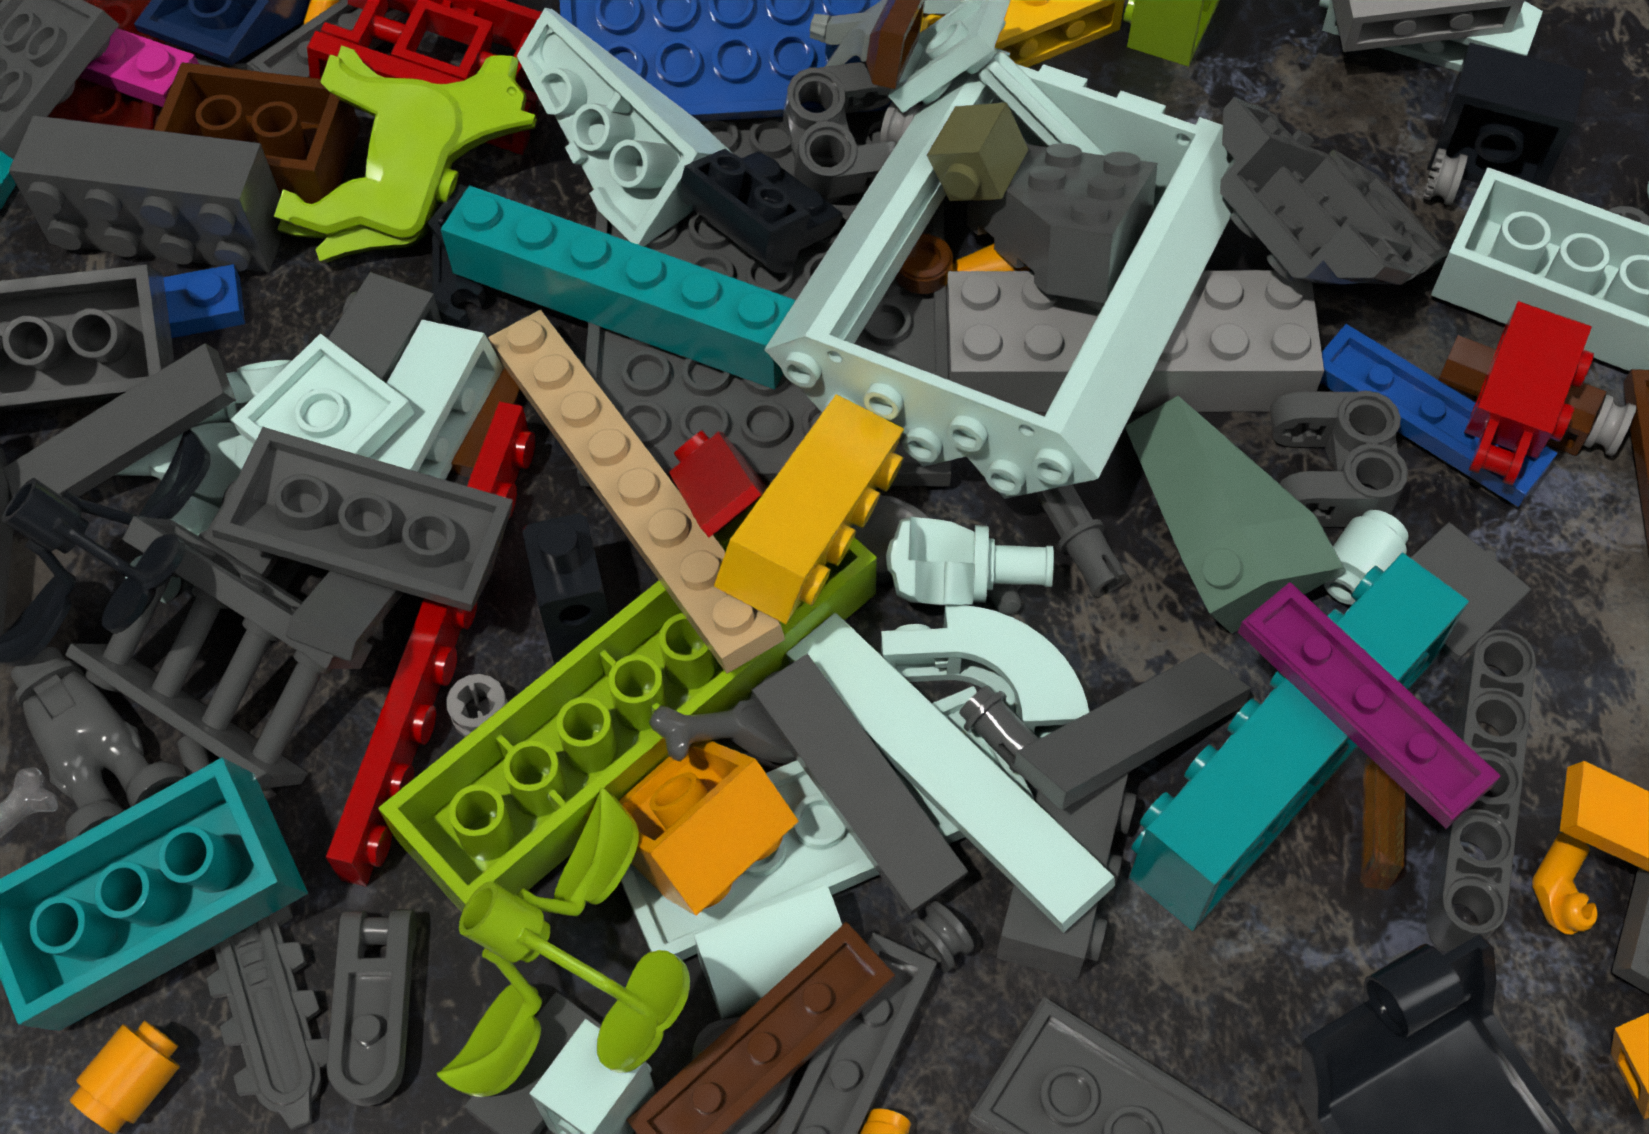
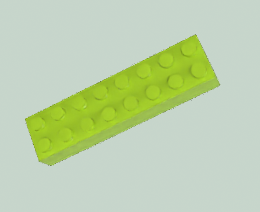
(527, 778)

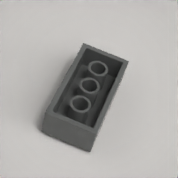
(149, 193)
(81, 336)

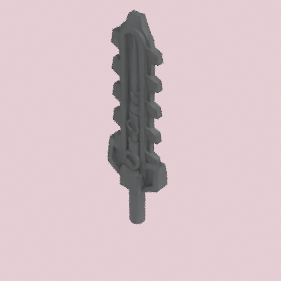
(266, 1005)

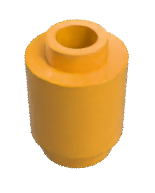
(125, 1076)

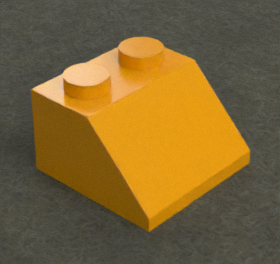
(705, 823)

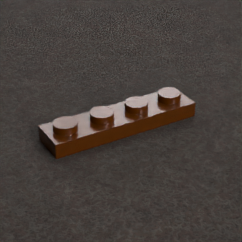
(769, 1040)

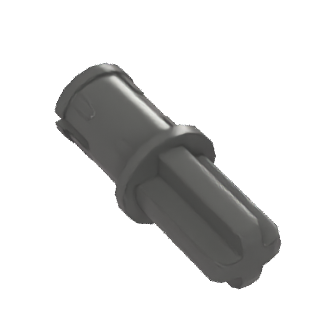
(1083, 539)

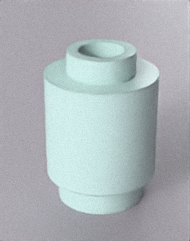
(1365, 543)

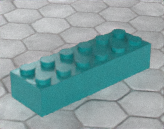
(1281, 751)

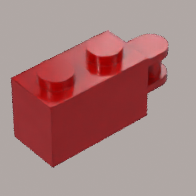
(1527, 389)

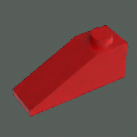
(715, 480)

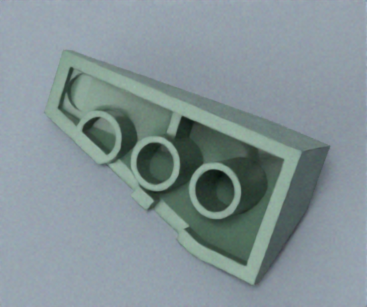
(1228, 516)

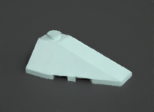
(616, 128)

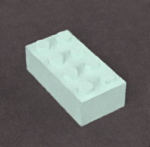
(1556, 257)

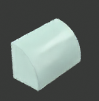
(762, 947)

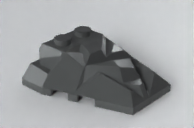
(1318, 209)

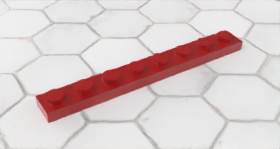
(426, 664)

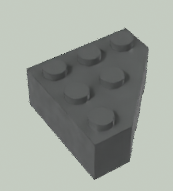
(1070, 217)

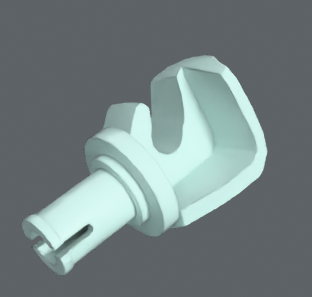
(956, 566)

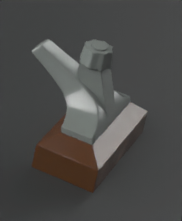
(879, 36)

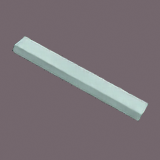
(958, 776)

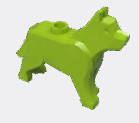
(410, 152)

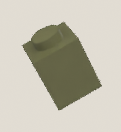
(978, 152)

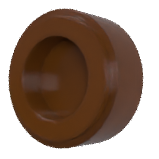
(926, 266)

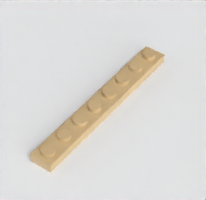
(633, 489)

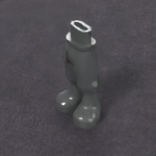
(82, 737)

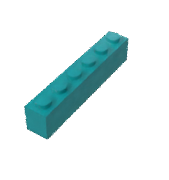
(616, 284)

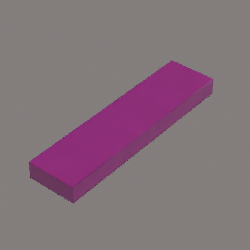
(1369, 705)

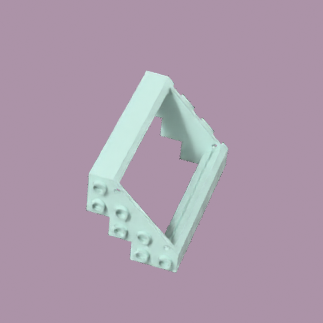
(949, 421)

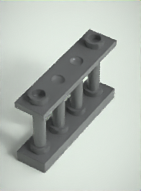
(267, 609)

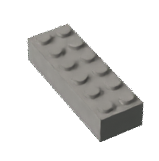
(1231, 351)

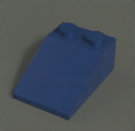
(220, 27)

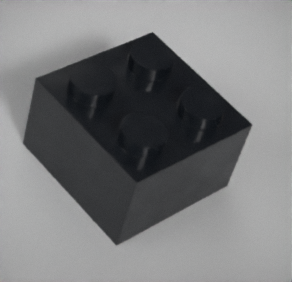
(1509, 114)

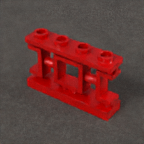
(465, 21)

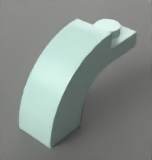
(995, 652)

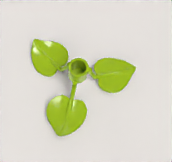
(515, 930)

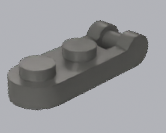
(371, 1006)

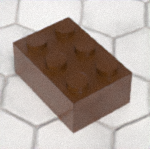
(294, 118)

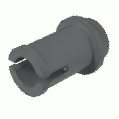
(996, 724)

